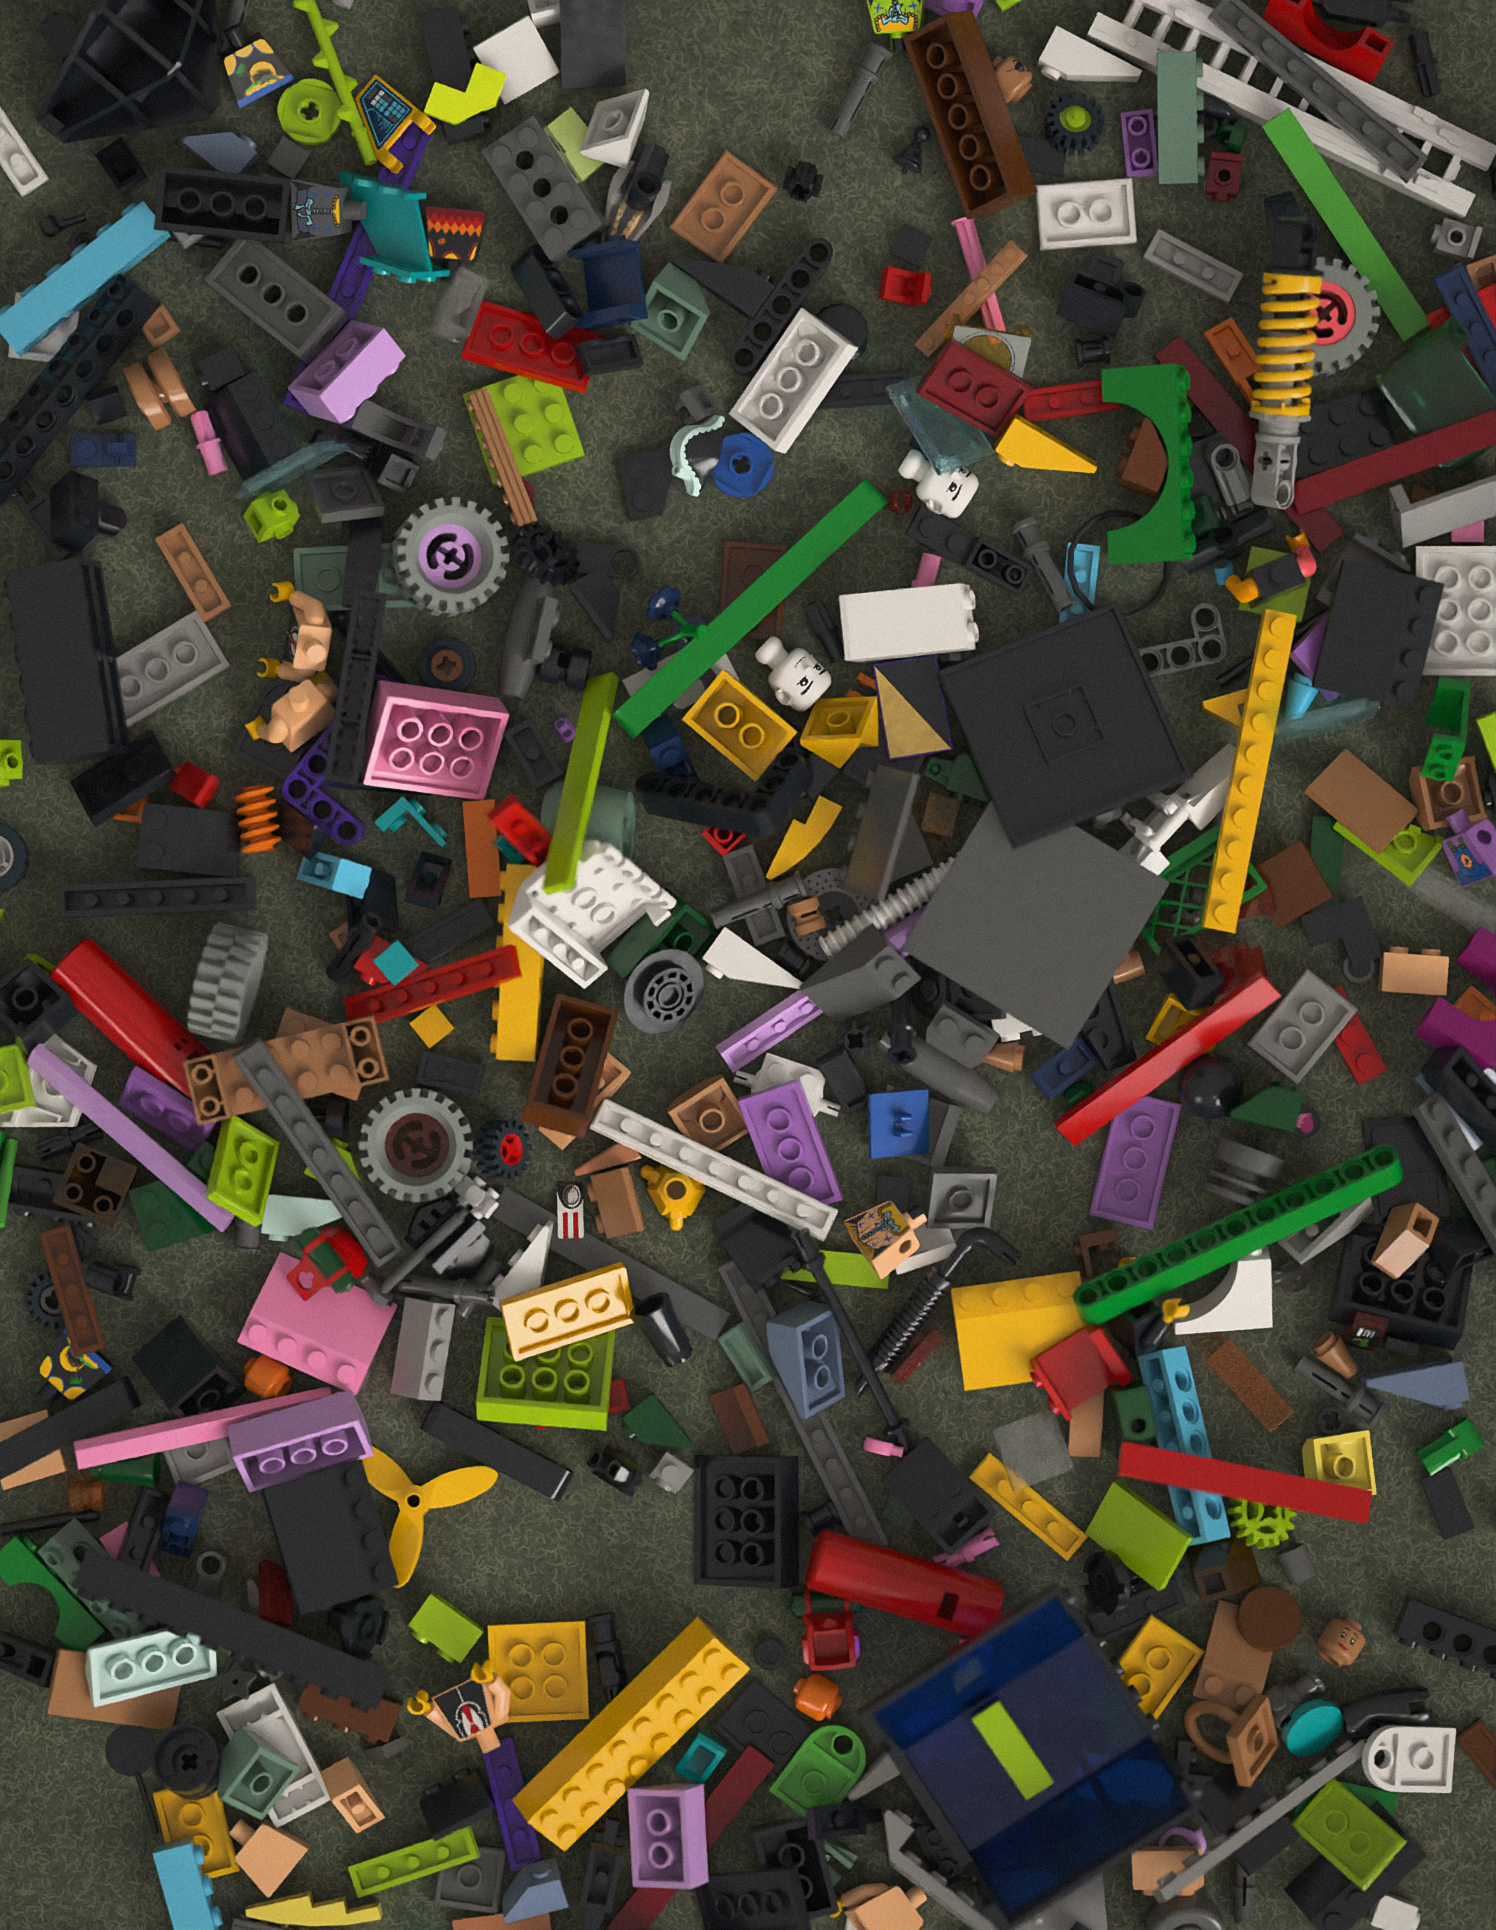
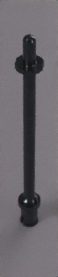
(813, 1262)

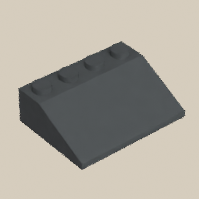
(879, 831)

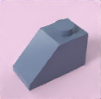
(224, 151)
(534, 1891)

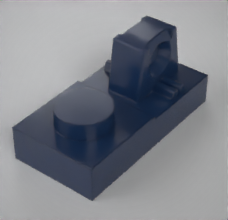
(103, 450)
(1063, 1069)

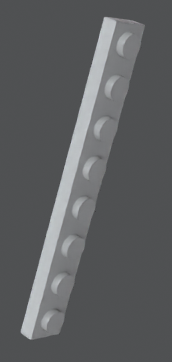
(1249, 1826)

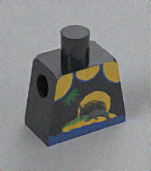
(252, 66)
(70, 1374)

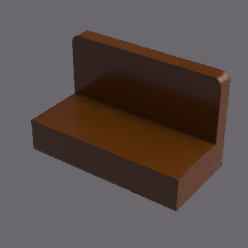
(739, 1418)

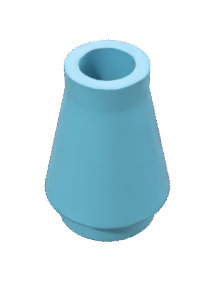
(1299, 695)

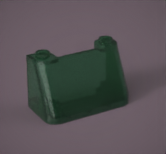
(1436, 386)

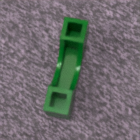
(22, 1564)

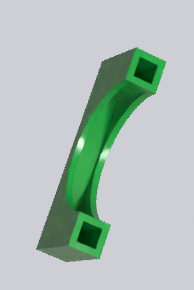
(1166, 529)

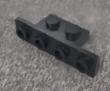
(33, 1193)

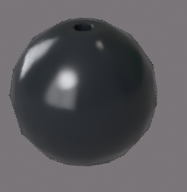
(1210, 1086)

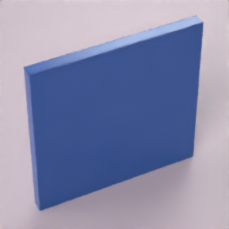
(898, 1123)

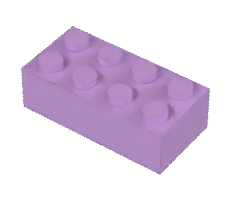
(300, 1440)

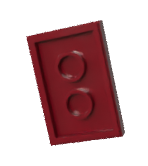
(974, 388)

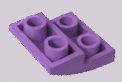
(1140, 142)

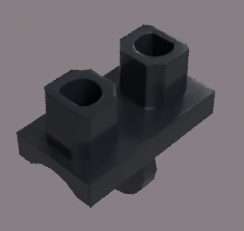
(616, 1469)

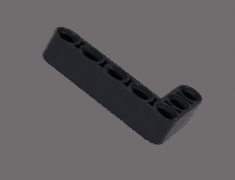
(727, 807)

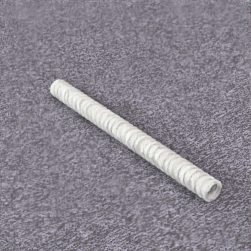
(887, 911)

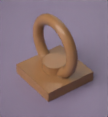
(1250, 1740)

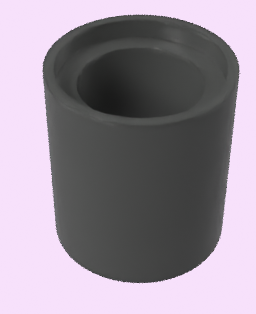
(1297, 1564)

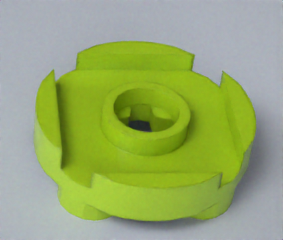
(300, 96)

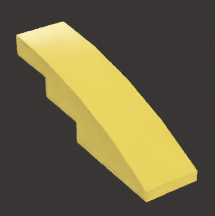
(302, 1910)

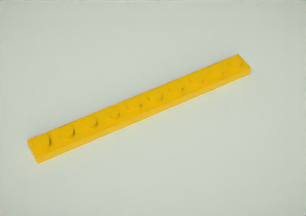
(1248, 771)

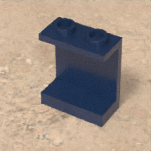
(612, 282)

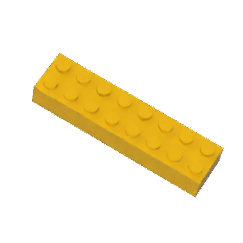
(630, 1734)

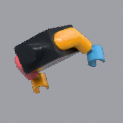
(1271, 578)

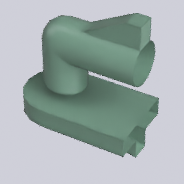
(842, 1854)

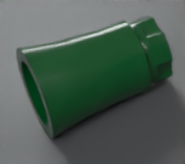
(139, 1470)

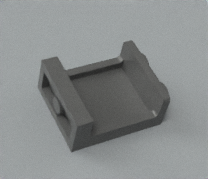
(942, 1124)

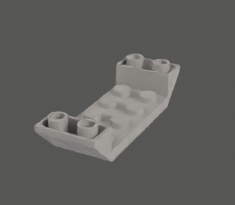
(897, 1834)

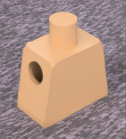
(267, 1853)

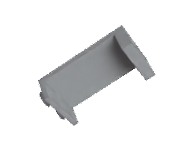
(1442, 512)

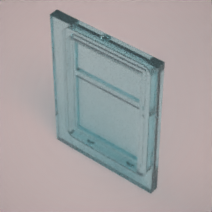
(941, 435)
(290, 468)
(1325, 720)

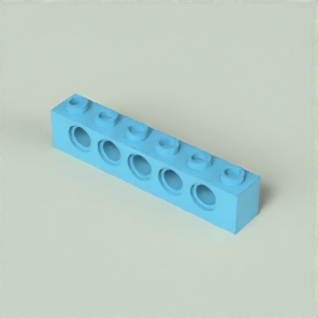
(1182, 1430)

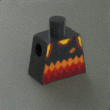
(454, 236)

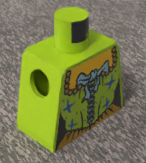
(897, 19)

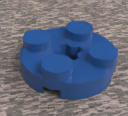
(759, 459)

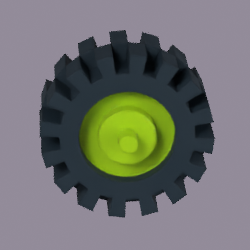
(1074, 123)

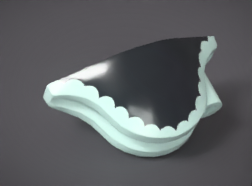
(697, 452)

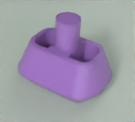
(563, 729)

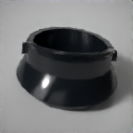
(848, 323)

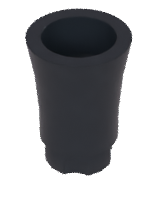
(662, 1328)

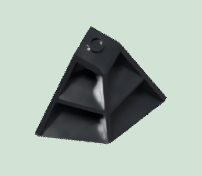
(136, 70)

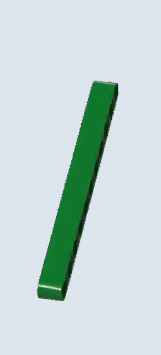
(749, 608)
(1238, 1234)

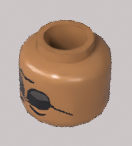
(1012, 77)

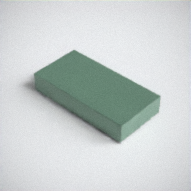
(747, 1356)

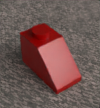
(371, 973)

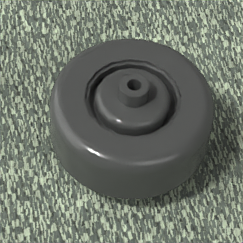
(1186, 1913)

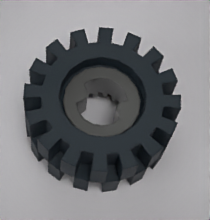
(39, 1307)

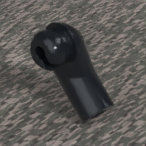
(1220, 108)

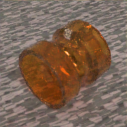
(90, 1495)

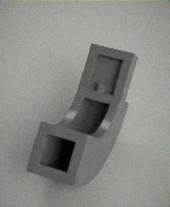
(396, 431)

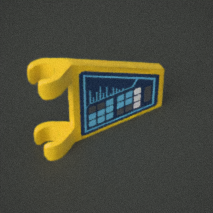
(387, 117)

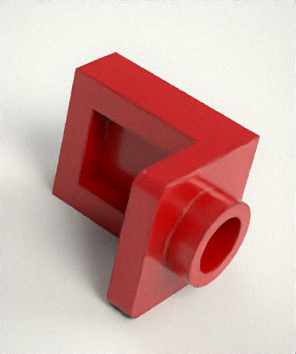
(904, 287)

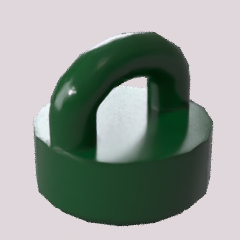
(1237, 137)
(1077, 1092)

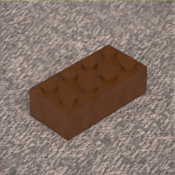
(570, 1066)

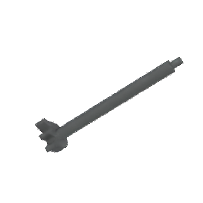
(380, 1288)

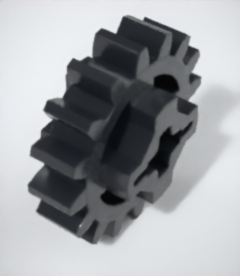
(545, 554)

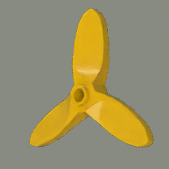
(440, 1492)

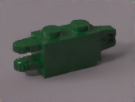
(960, 778)

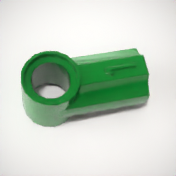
(1453, 1444)

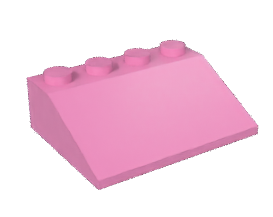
(432, 740)
(324, 1336)

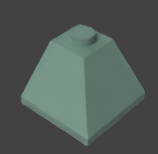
(674, 311)
(253, 1773)

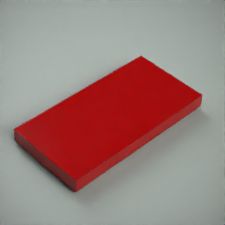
(521, 346)

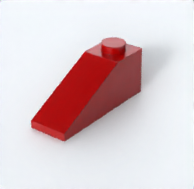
(194, 784)

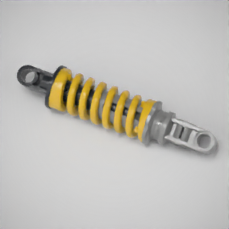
(1286, 351)

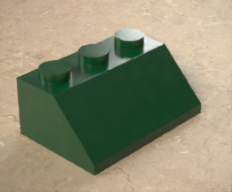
(681, 931)
(1270, 1107)

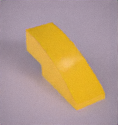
(804, 837)

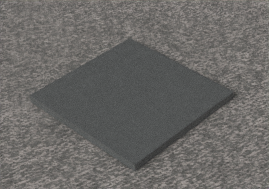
(1036, 923)

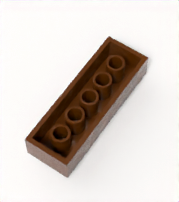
(969, 114)

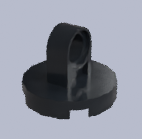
(1109, 1582)
(361, 1626)

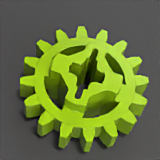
(1253, 1516)

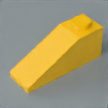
(1036, 448)

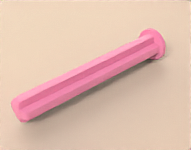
(976, 263)

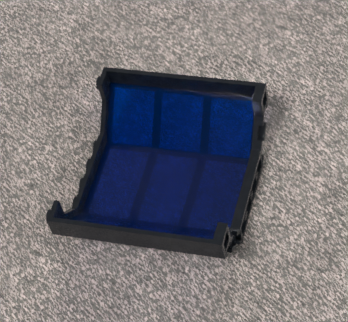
(1107, 1762)

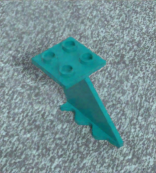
(393, 228)

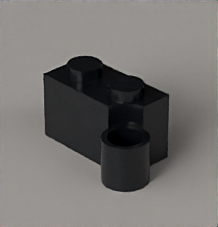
(1099, 302)

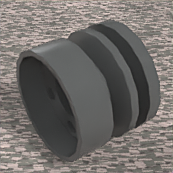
(1242, 1174)

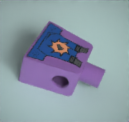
(1470, 848)

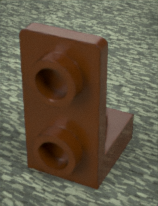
(1100, 1241)

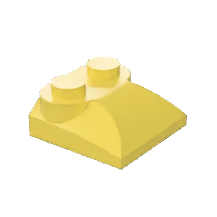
(1340, 1459)

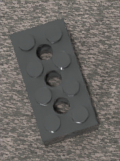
(524, 188)
(298, 296)

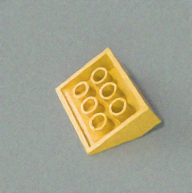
(1009, 1324)

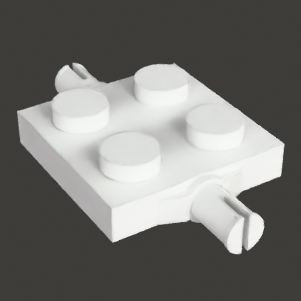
(781, 1070)

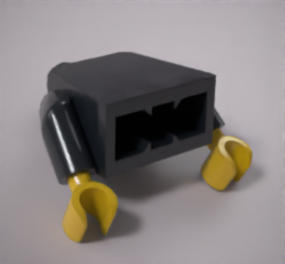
(1144, 1327)

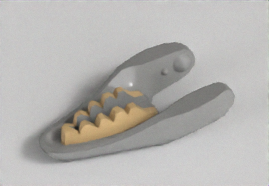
(624, 219)

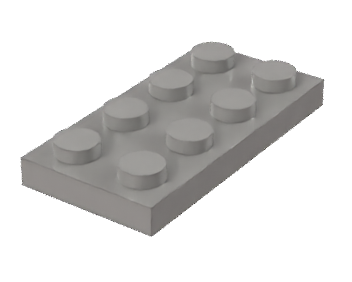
(168, 666)

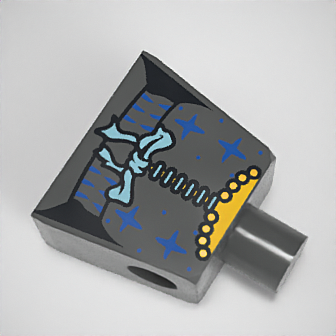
(322, 209)

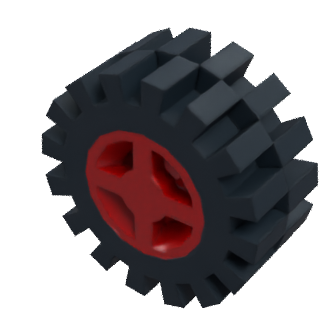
(502, 1149)

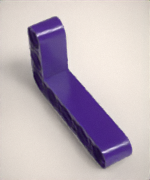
(316, 793)

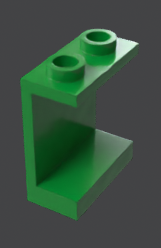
(1447, 710)

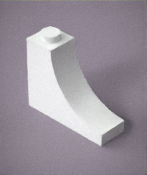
(1237, 1302)

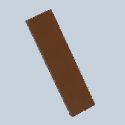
(72, 1291)

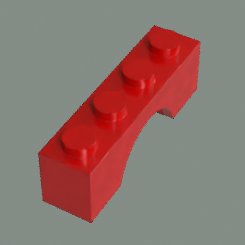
(1355, 52)

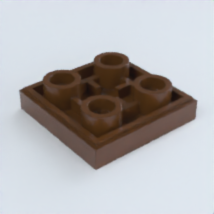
(1294, 883)

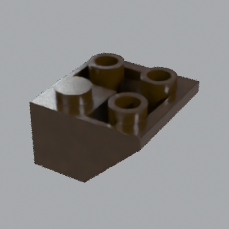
(95, 1184)
(1222, 1567)

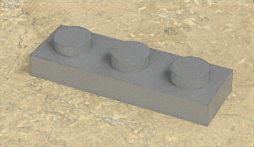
(1193, 266)

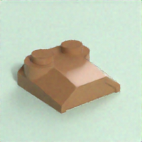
(1441, 798)
(709, 1114)

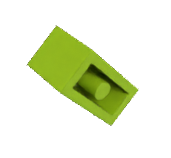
(445, 1628)

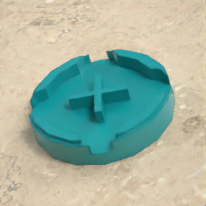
(1312, 1727)

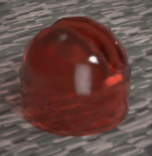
(893, 504)

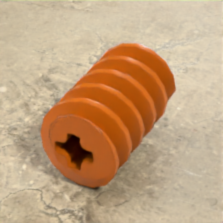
(257, 818)

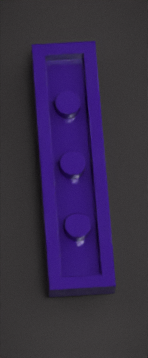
(506, 1782)

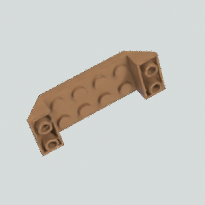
(313, 1060)

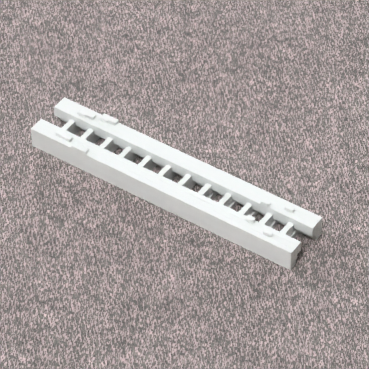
(1262, 107)

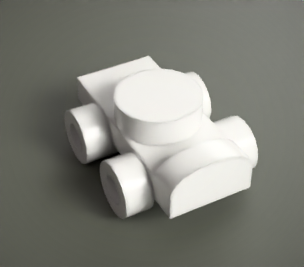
(472, 1193)

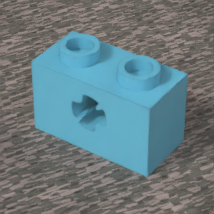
(335, 874)

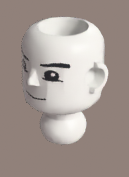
(942, 493)
(795, 675)

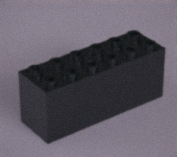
(67, 661)

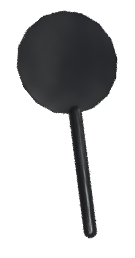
(129, 1754)

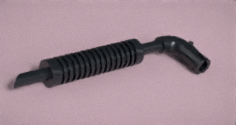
(928, 1295)

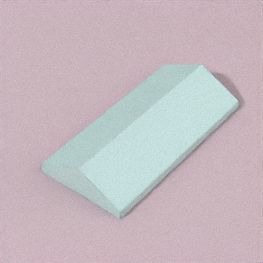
(145, 1665)

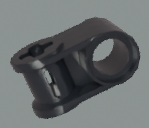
(112, 1279)

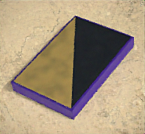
(912, 707)

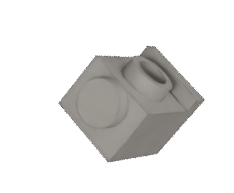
(1460, 251)
(671, 1472)

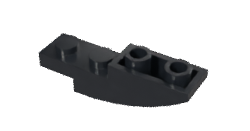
(969, 551)

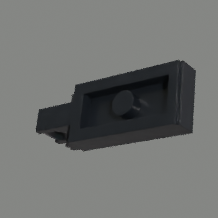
(839, 1820)

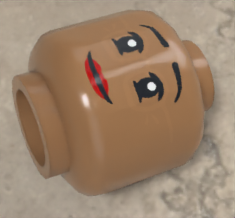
(1341, 1642)

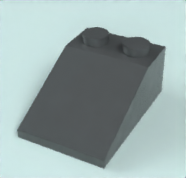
(861, 977)

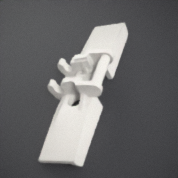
(1195, 800)

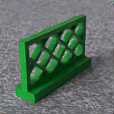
(1182, 863)

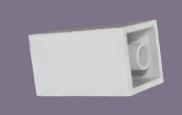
(908, 623)

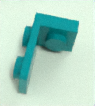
(395, 818)

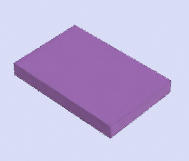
(163, 1109)

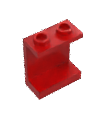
(1078, 1369)

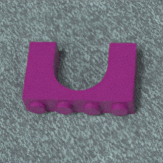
(1448, 1026)

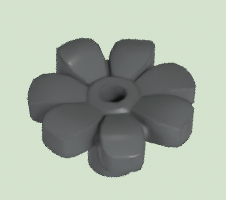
(1187, 919)

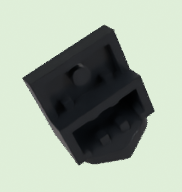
(461, 1250)

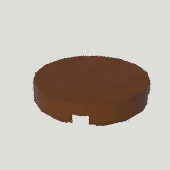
(1269, 1618)

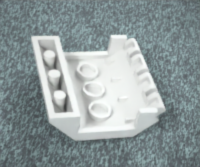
(583, 921)

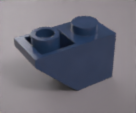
(668, 749)
(183, 1519)

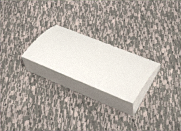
(793, 381)

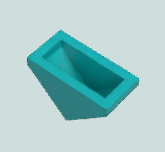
(701, 1757)

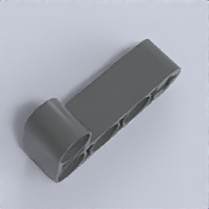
(1192, 646)

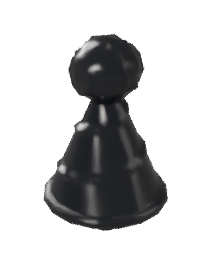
(911, 155)

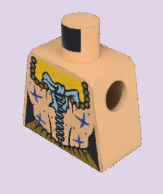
(886, 1235)

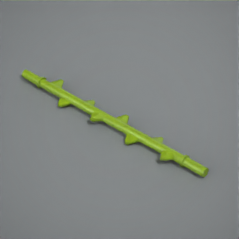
(344, 84)

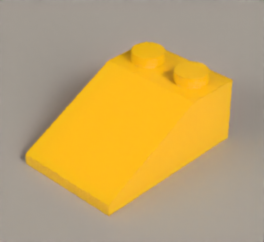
(739, 725)

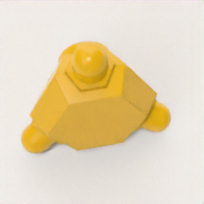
(672, 1193)

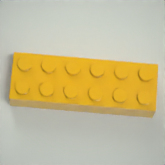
(519, 999)

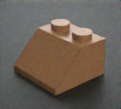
(616, 1203)

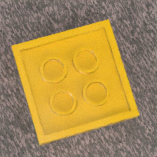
(542, 1668)

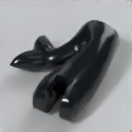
(1384, 1706)

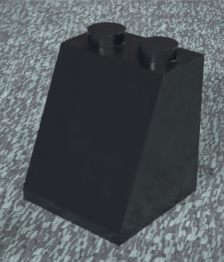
(187, 1371)

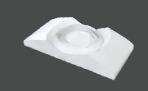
(271, 1718)

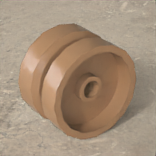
(156, 390)

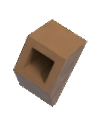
(1404, 1238)

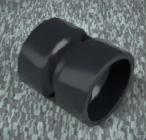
(577, 668)

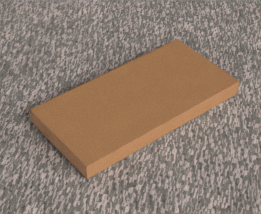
(71, 1697)

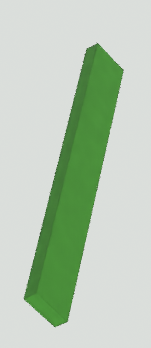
(1345, 223)

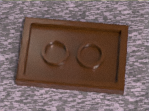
(741, 567)

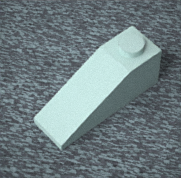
(293, 1214)

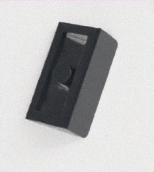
(299, 831)

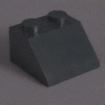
(32, 1006)
(456, 1803)

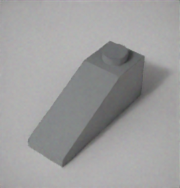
(1320, 1235)

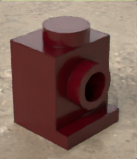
(1214, 187)

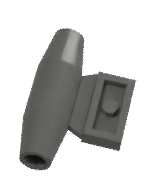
(527, 637)
(949, 1053)

